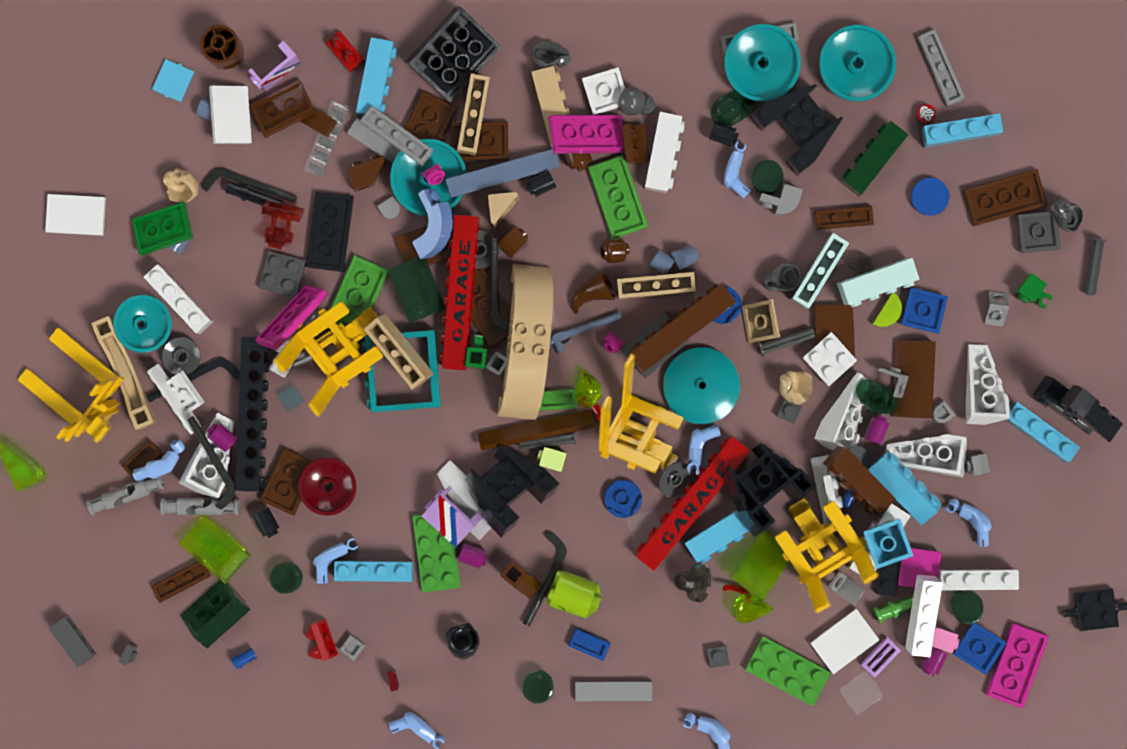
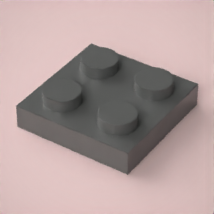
(1038, 232)
(282, 274)

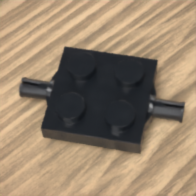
(1095, 609)

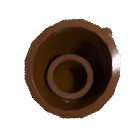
(595, 288)

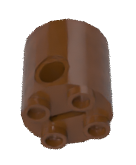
(222, 47)

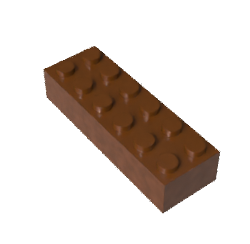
(682, 328)

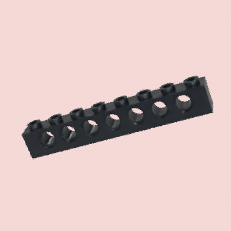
(244, 442)

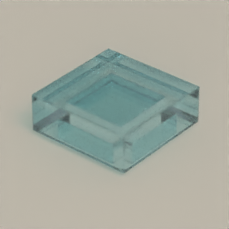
(291, 398)

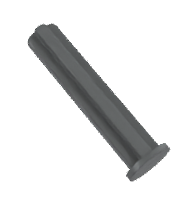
(1094, 266)
(786, 341)
(562, 439)

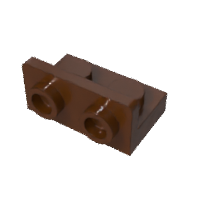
(636, 144)

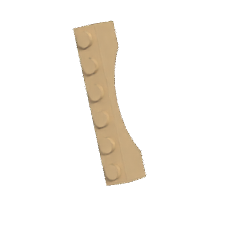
(120, 360)

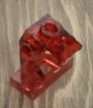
(276, 236)

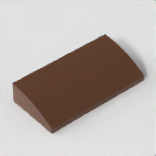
(918, 362)

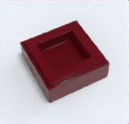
(393, 680)

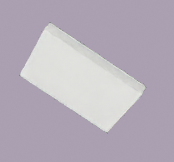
(230, 114)
(75, 215)
(844, 641)

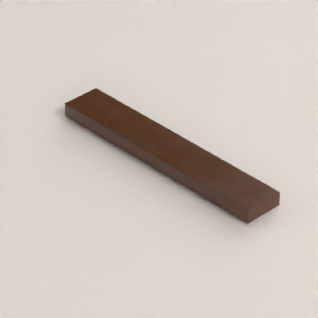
(535, 430)

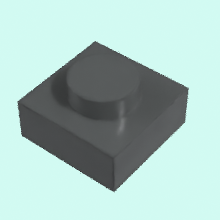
(789, 411)
(129, 654)
(718, 656)

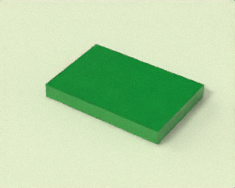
(162, 228)

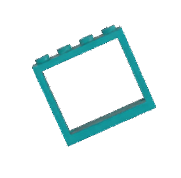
(433, 364)

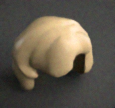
(180, 185)
(796, 386)

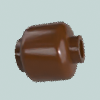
(578, 161)
(614, 250)

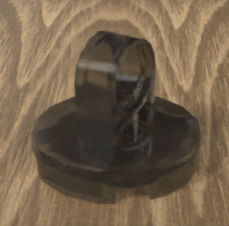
(697, 581)

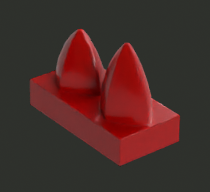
(345, 51)
(325, 646)

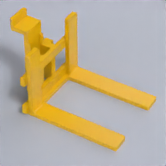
(345, 340)
(97, 415)
(641, 447)
(816, 538)

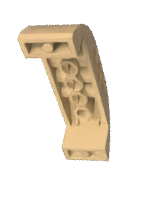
(527, 342)

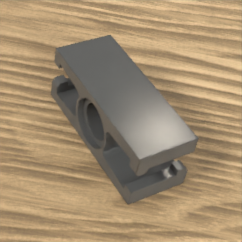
(72, 641)

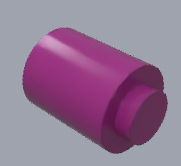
(876, 429)
(221, 436)
(473, 556)
(934, 663)

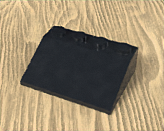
(453, 53)

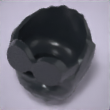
(462, 642)

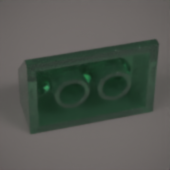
(416, 288)
(214, 613)

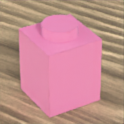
(945, 640)

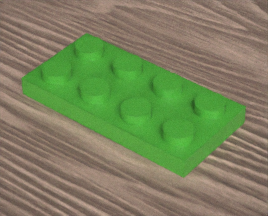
(435, 557)
(787, 671)

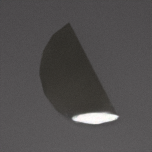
(858, 261)

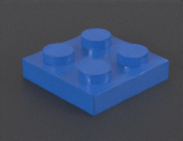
(924, 310)
(979, 648)

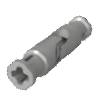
(122, 495)
(184, 506)

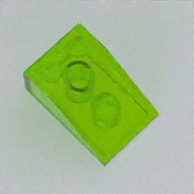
(22, 469)
(214, 549)
(761, 566)

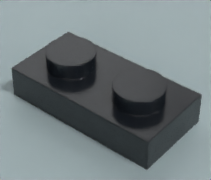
(888, 579)

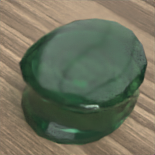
(767, 177)
(286, 577)
(967, 606)
(538, 687)

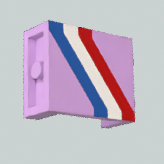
(279, 72)
(448, 518)

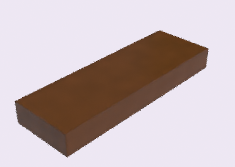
(844, 217)
(180, 581)

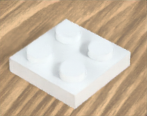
(603, 90)
(829, 359)

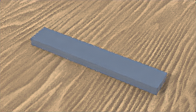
(502, 173)

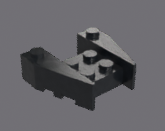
(802, 122)
(1078, 407)
(761, 483)
(506, 484)

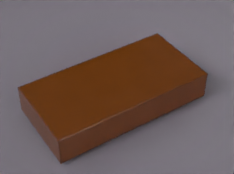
(320, 123)
(146, 453)

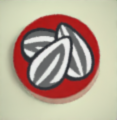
(926, 113)

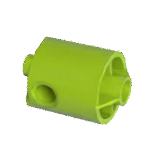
(574, 594)

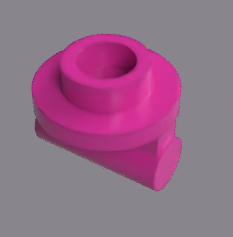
(434, 175)
(612, 343)

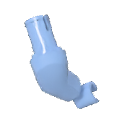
(732, 172)
(696, 445)
(160, 467)
(976, 517)
(328, 556)
(418, 726)
(710, 726)

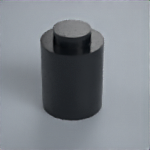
(723, 134)
(541, 184)
(266, 523)

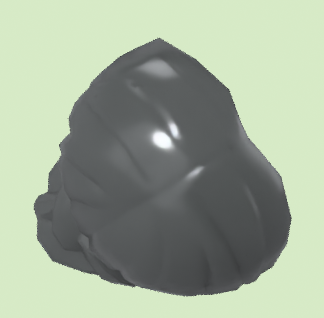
(549, 54)
(634, 102)
(1068, 214)
(783, 278)

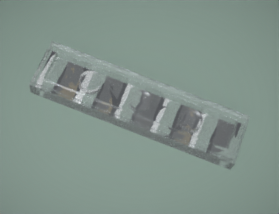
(324, 146)

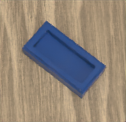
(589, 644)

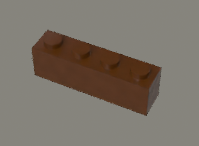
(859, 481)

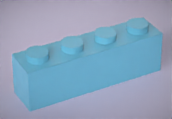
(376, 75)
(962, 130)
(1042, 433)
(905, 487)
(716, 537)
(373, 571)

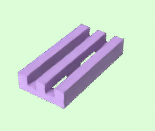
(869, 668)

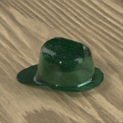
(731, 109)
(876, 397)

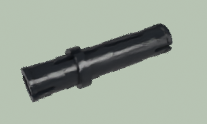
(236, 190)

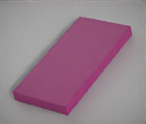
(586, 134)
(291, 317)
(1017, 665)

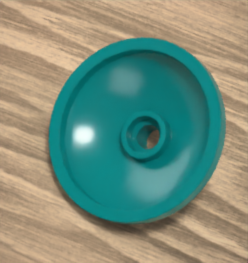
(155, 319)

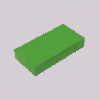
(558, 400)

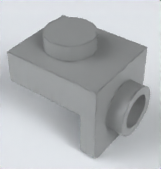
(977, 464)

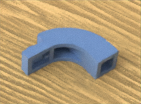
(438, 227)

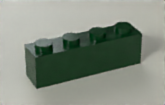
(874, 159)

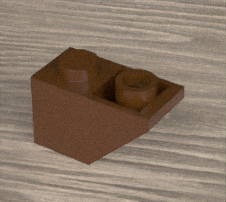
(366, 174)
(514, 242)
(520, 579)

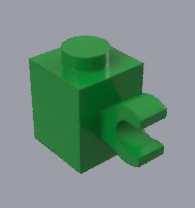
(1032, 289)
(476, 356)

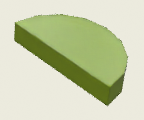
(890, 312)

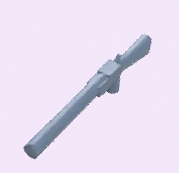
(556, 338)

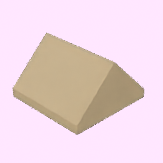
(500, 205)
(760, 321)

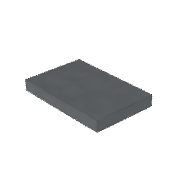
(655, 325)

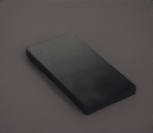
(329, 231)

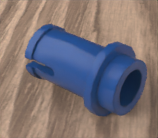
(848, 500)
(244, 658)

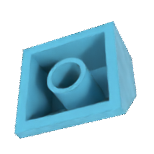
(888, 543)

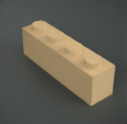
(549, 94)
(473, 114)
(656, 285)
(398, 351)

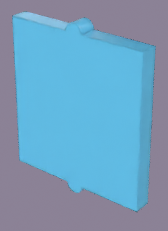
(173, 80)

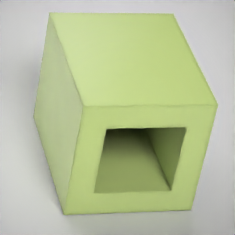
(551, 459)

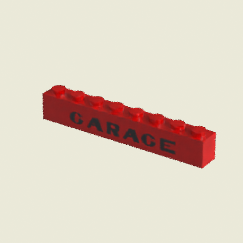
(460, 292)
(691, 504)

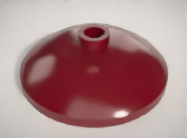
(313, 486)

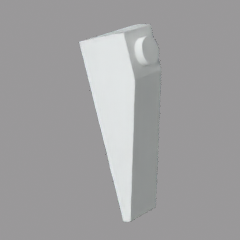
(984, 390)
(842, 420)
(937, 454)
(200, 472)
(462, 496)

